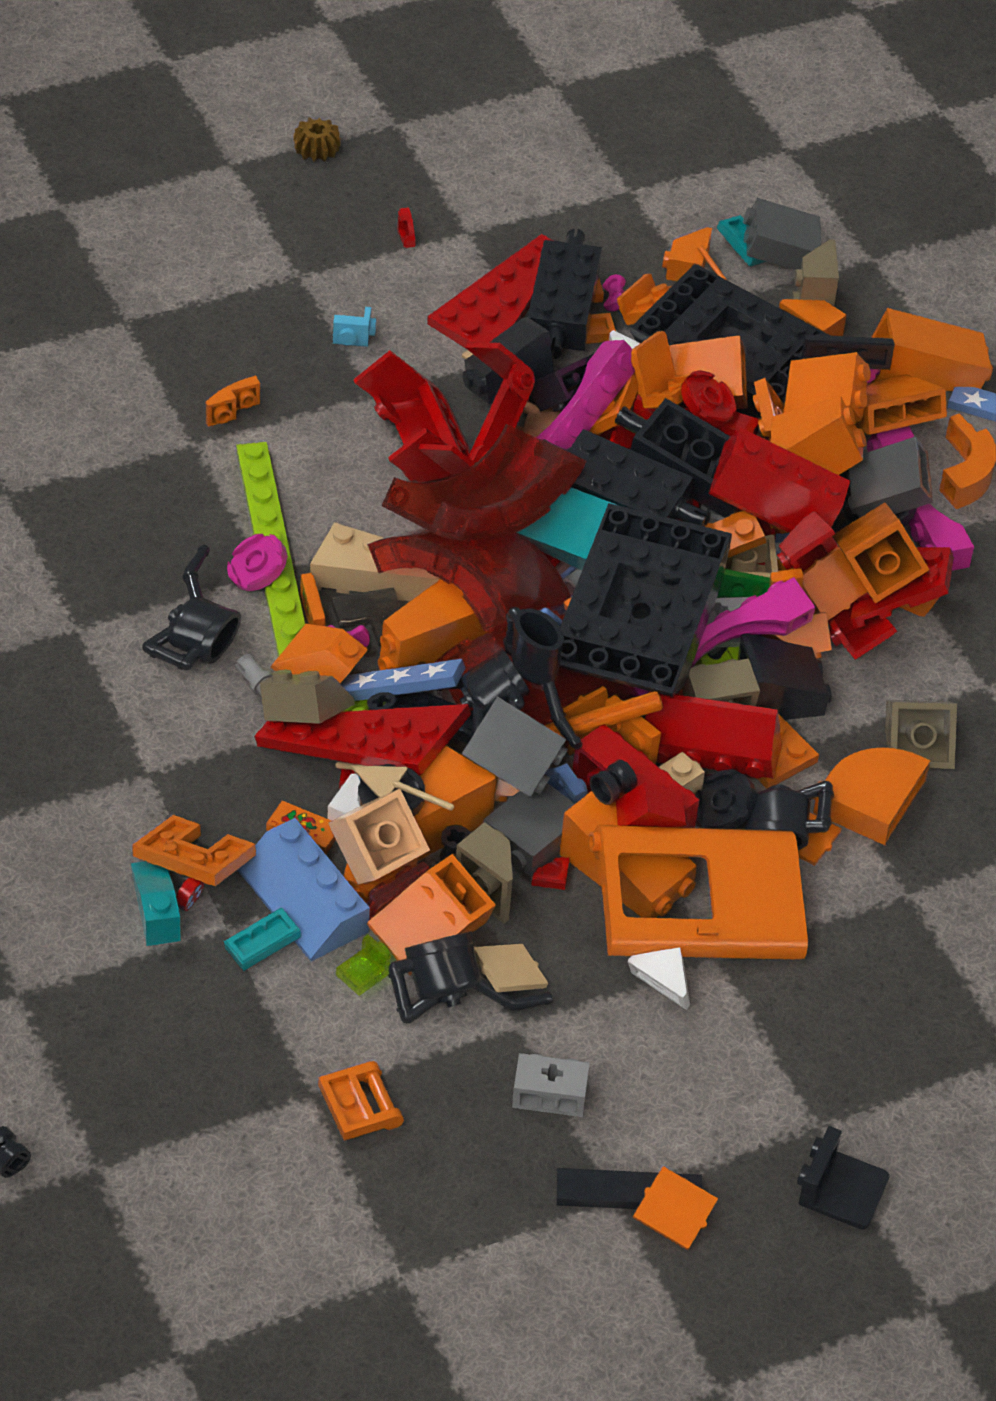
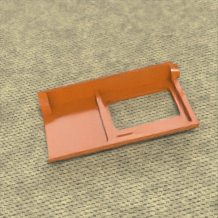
(751, 885)

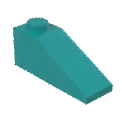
(156, 903)

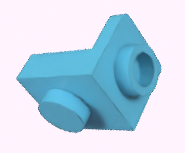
(353, 329)

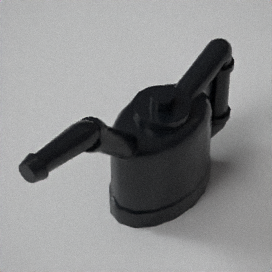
(197, 626)
(535, 649)
(488, 681)
(789, 810)
(445, 972)

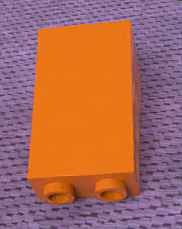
(934, 351)
(721, 357)
(881, 552)
(427, 627)
(461, 784)
(646, 882)

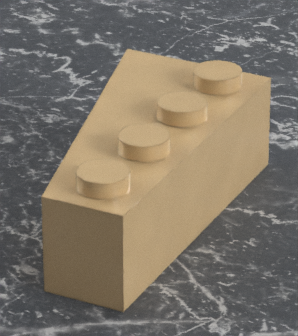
(348, 566)

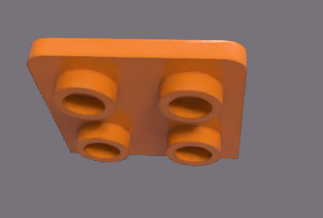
(656, 371)
(744, 529)

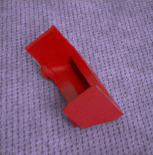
(506, 407)
(418, 413)
(812, 541)

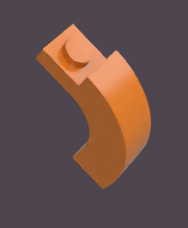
(971, 478)

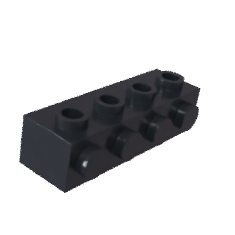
(560, 386)

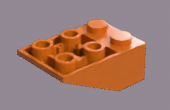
(433, 907)

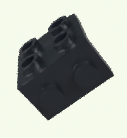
(840, 1184)

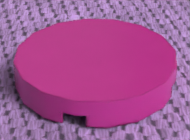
(257, 562)

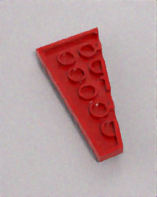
(493, 300)
(371, 737)

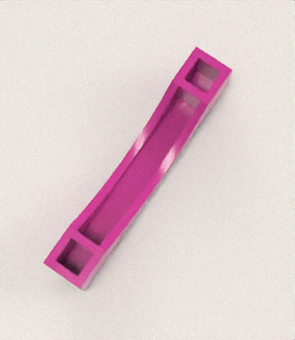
(603, 379)
(929, 525)
(774, 612)

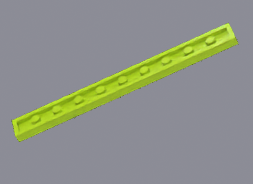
(267, 519)

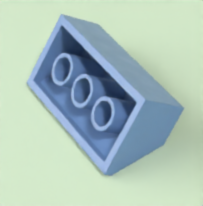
(302, 880)

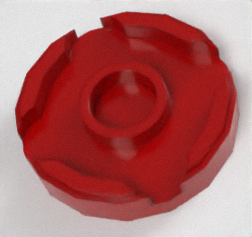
(708, 398)

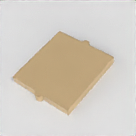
(510, 968)

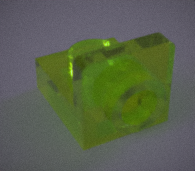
(366, 966)

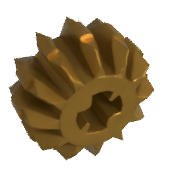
(317, 139)

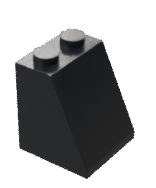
(527, 342)
(786, 676)

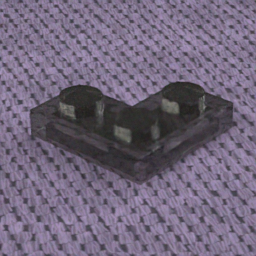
(366, 608)

